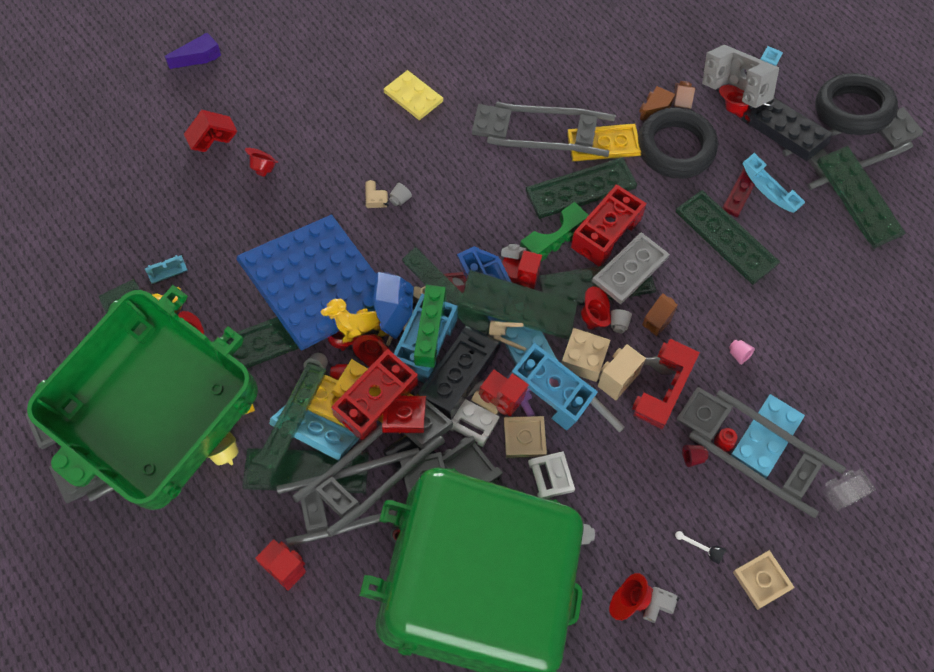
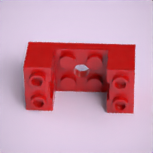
(597, 236)
(679, 359)
(359, 409)

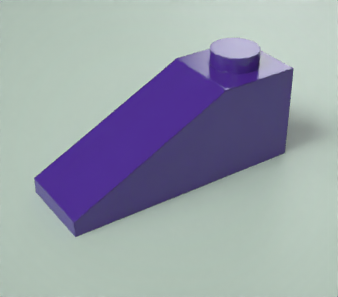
(193, 53)

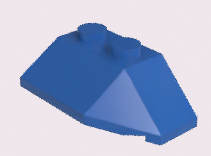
(484, 263)
(392, 302)

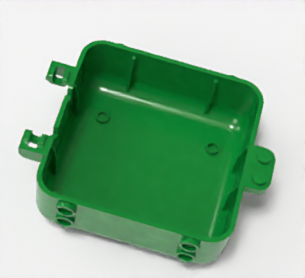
(142, 400)
(479, 575)

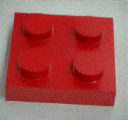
(405, 415)

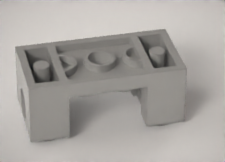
(728, 65)

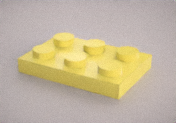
(413, 95)

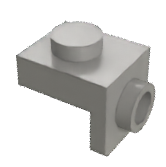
(513, 251)

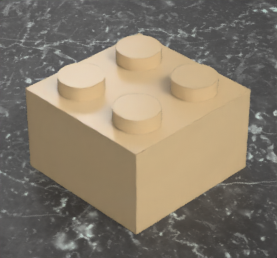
(585, 354)
(621, 371)

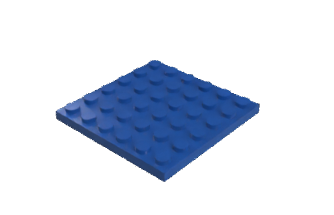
(306, 272)

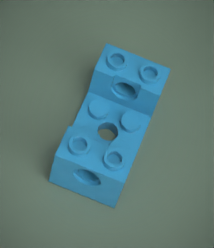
(407, 343)
(568, 398)

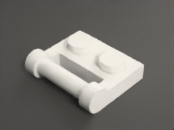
(476, 417)
(558, 474)

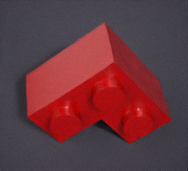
(207, 128)
(523, 270)
(503, 392)
(281, 563)

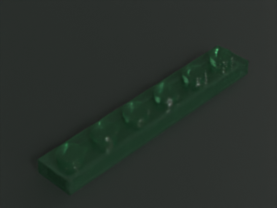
(431, 275)
(291, 418)

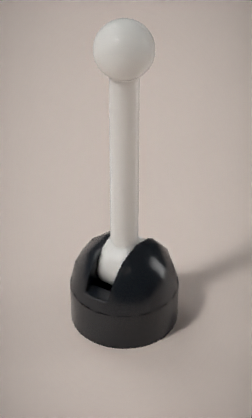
(715, 552)

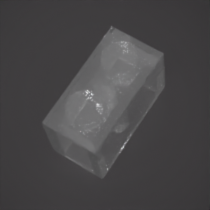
(848, 490)

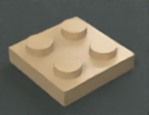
(525, 436)
(763, 579)

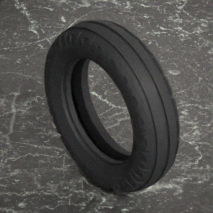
(684, 119)
(852, 123)

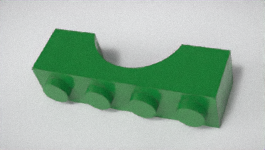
(543, 244)
(429, 326)

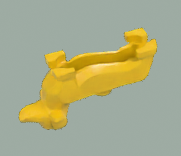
(352, 324)

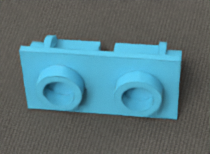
(166, 269)

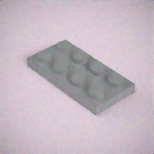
(630, 268)

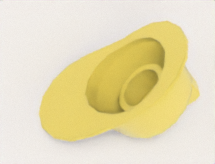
(225, 451)

